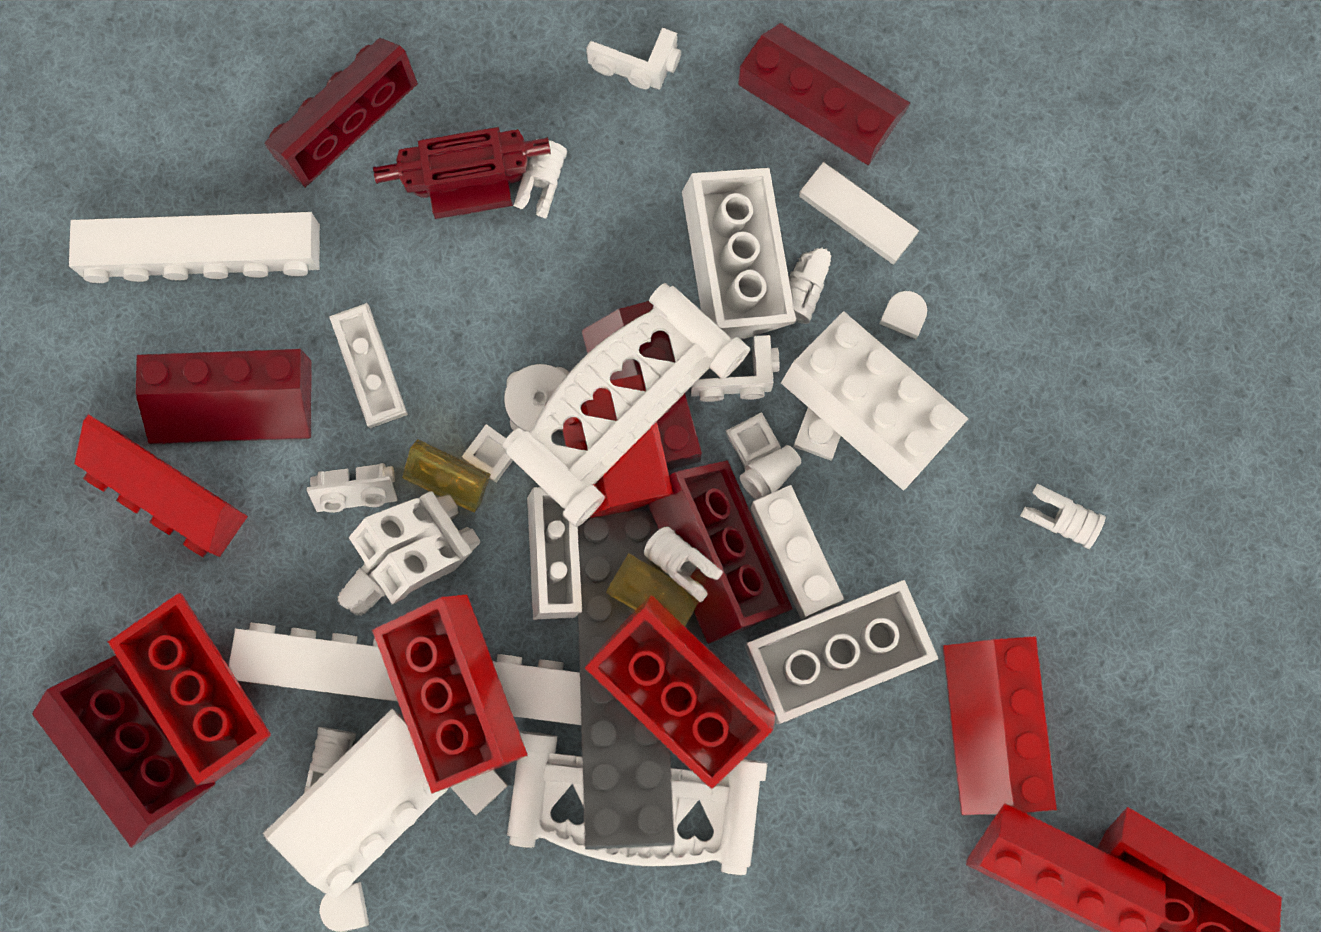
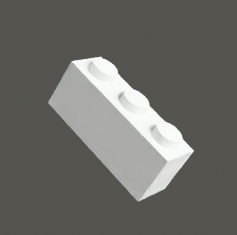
(796, 552)
(553, 559)

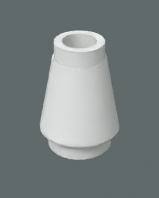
(770, 472)

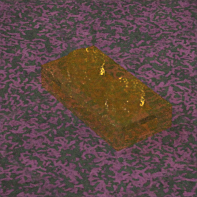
(446, 475)
(638, 581)

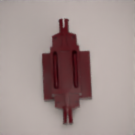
(464, 169)

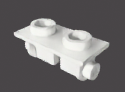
(334, 491)

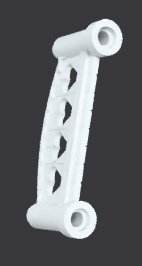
(570, 472)
(729, 806)

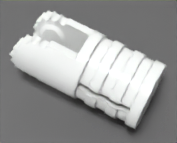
(543, 173)
(807, 282)
(1071, 520)
(680, 561)
(361, 591)
(329, 748)

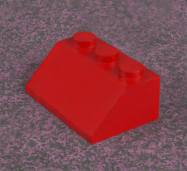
(640, 473)

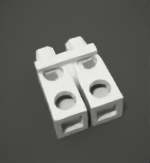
(413, 544)

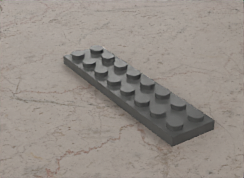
(622, 760)

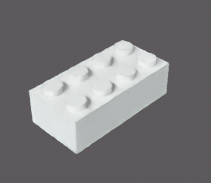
(873, 400)
(840, 652)

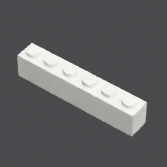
(194, 246)

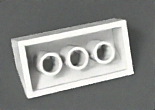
(738, 251)
(355, 808)

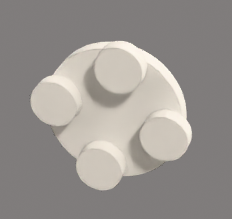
(529, 393)

